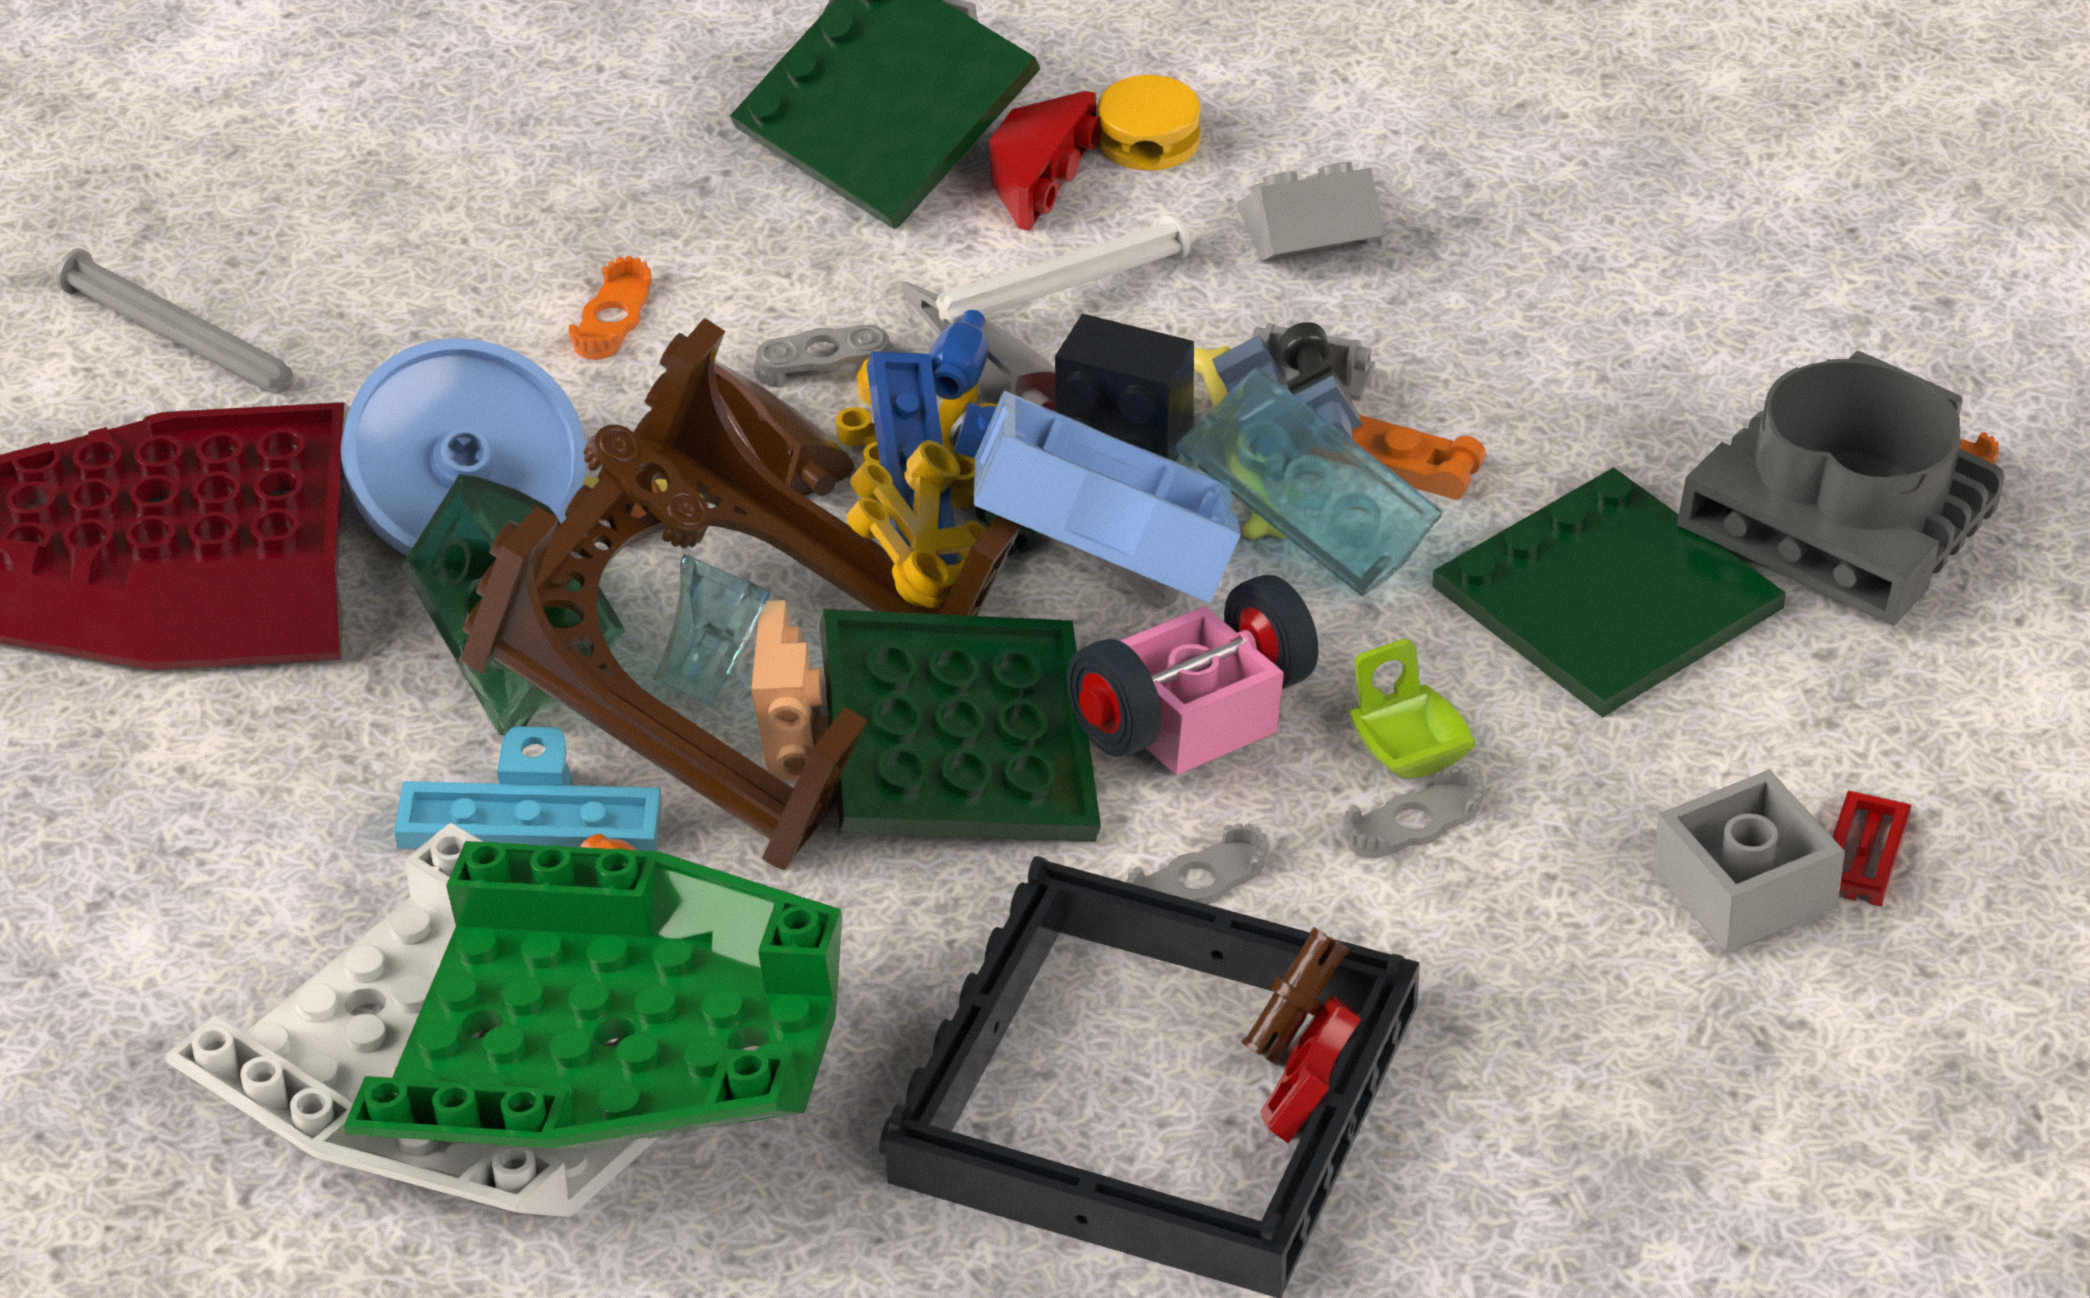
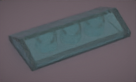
(1311, 482)

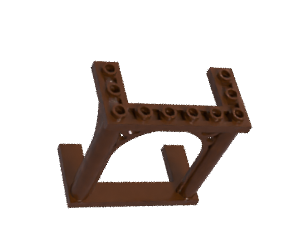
(541, 558)

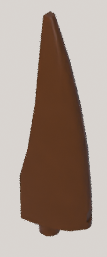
(782, 436)

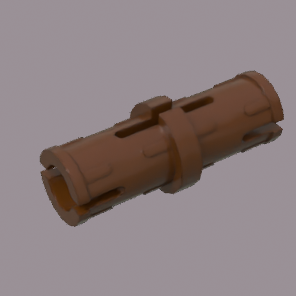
(1295, 996)

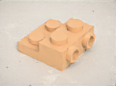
(786, 693)

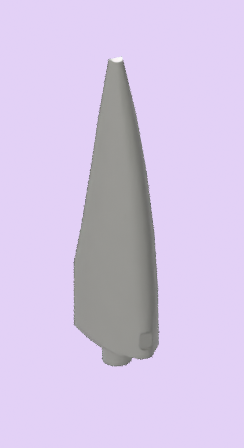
(1009, 362)

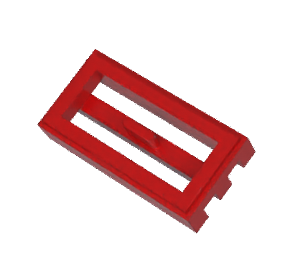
(1855, 882)

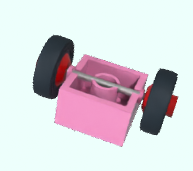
(1197, 680)

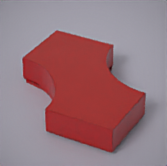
(1309, 1068)

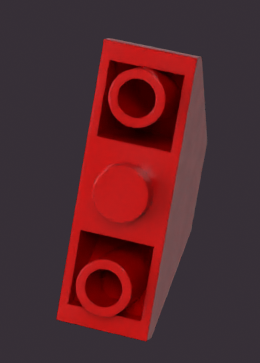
(1041, 150)

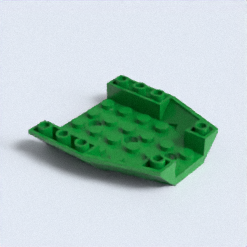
(597, 948)

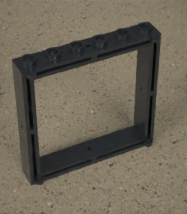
(1103, 1210)

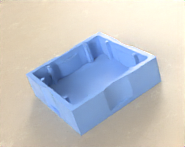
(1105, 497)

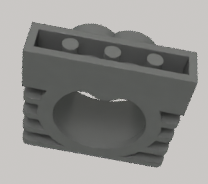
(1847, 484)

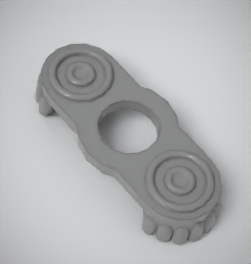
(790, 354)
(1447, 803)
(1231, 861)

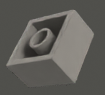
(1748, 860)

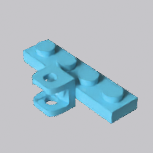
(530, 802)

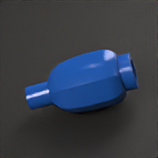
(959, 356)

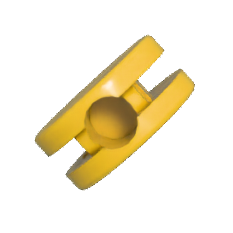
(1149, 122)

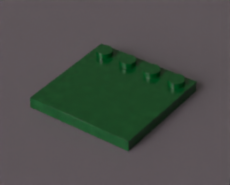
(885, 99)
(1608, 591)
(961, 726)

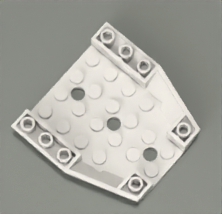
(311, 1055)

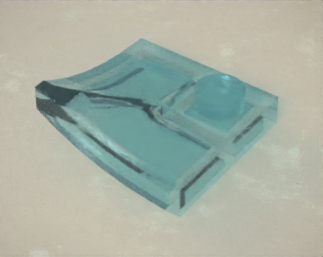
(708, 629)

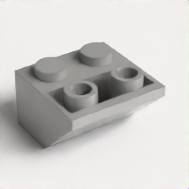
(1312, 213)

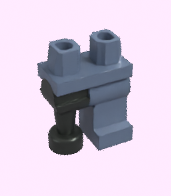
(1306, 351)

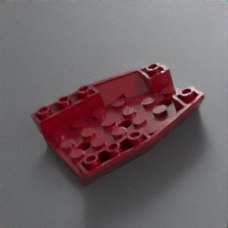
(185, 579)

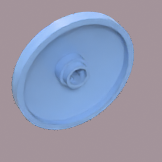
(453, 413)

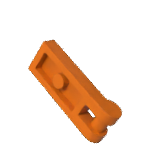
(1414, 453)

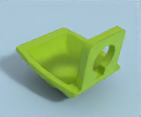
(1414, 726)

